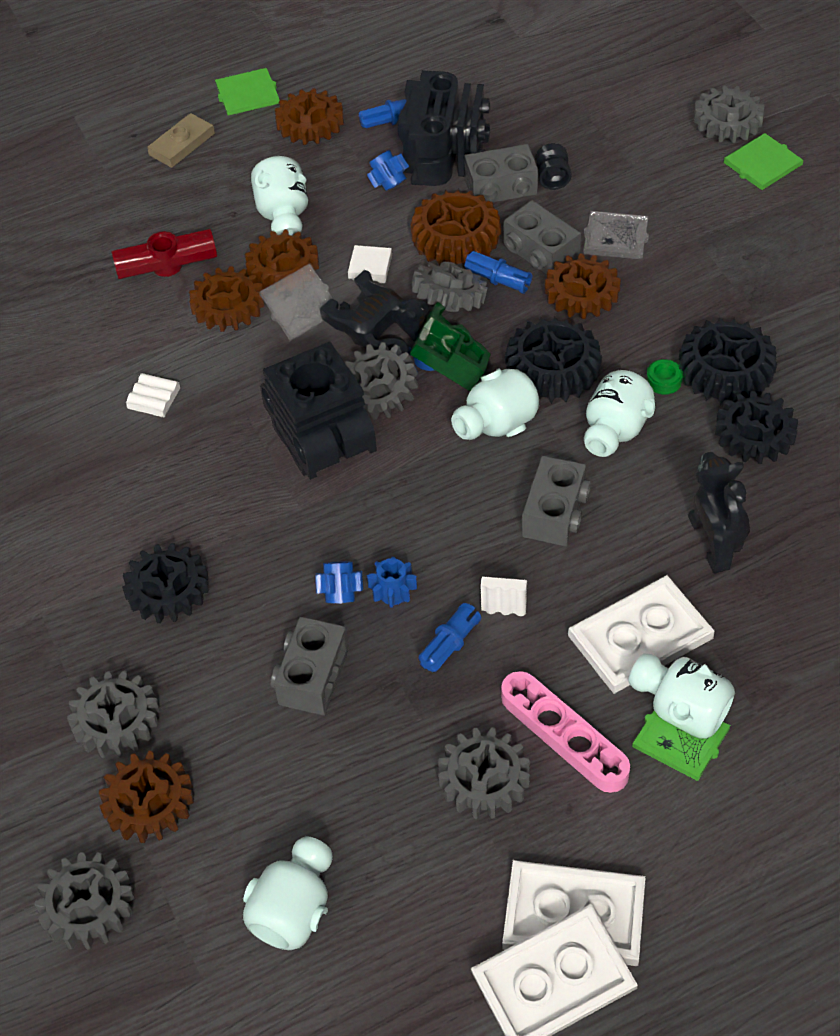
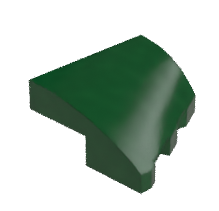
(450, 350)

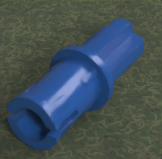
(382, 114)
(498, 271)
(449, 637)

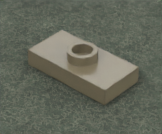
(181, 140)

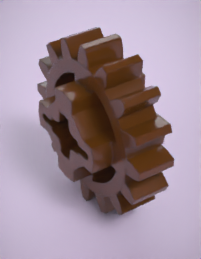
(309, 116)
(280, 256)
(582, 286)
(226, 299)
(160, 805)

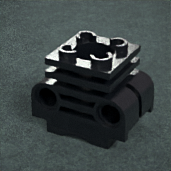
(438, 128)
(317, 409)

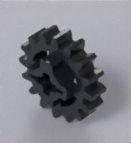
(756, 427)
(185, 581)

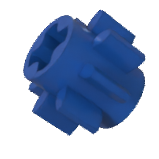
(387, 170)
(392, 581)
(339, 582)

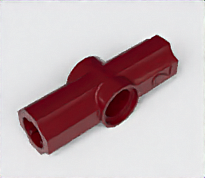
(164, 254)

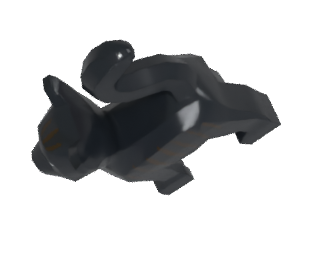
(375, 313)
(720, 509)

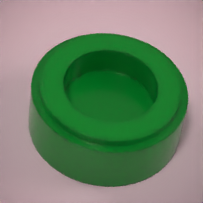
(664, 376)

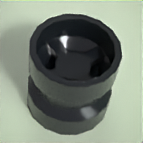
(553, 166)

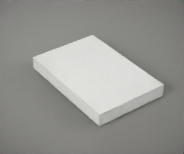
(647, 622)
(550, 893)
(554, 977)

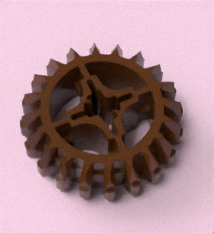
(454, 226)

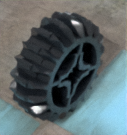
(729, 352)
(555, 357)

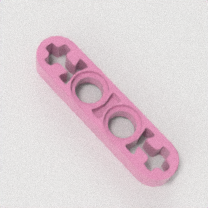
(569, 726)

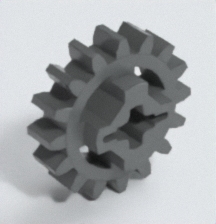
(729, 113)
(449, 286)
(379, 378)
(93, 713)
(498, 784)
(84, 905)

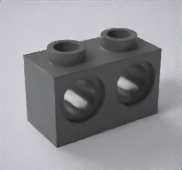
(502, 173)
(540, 237)
(555, 500)
(317, 666)

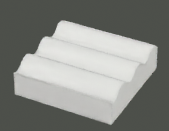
(372, 259)
(152, 395)
(503, 595)

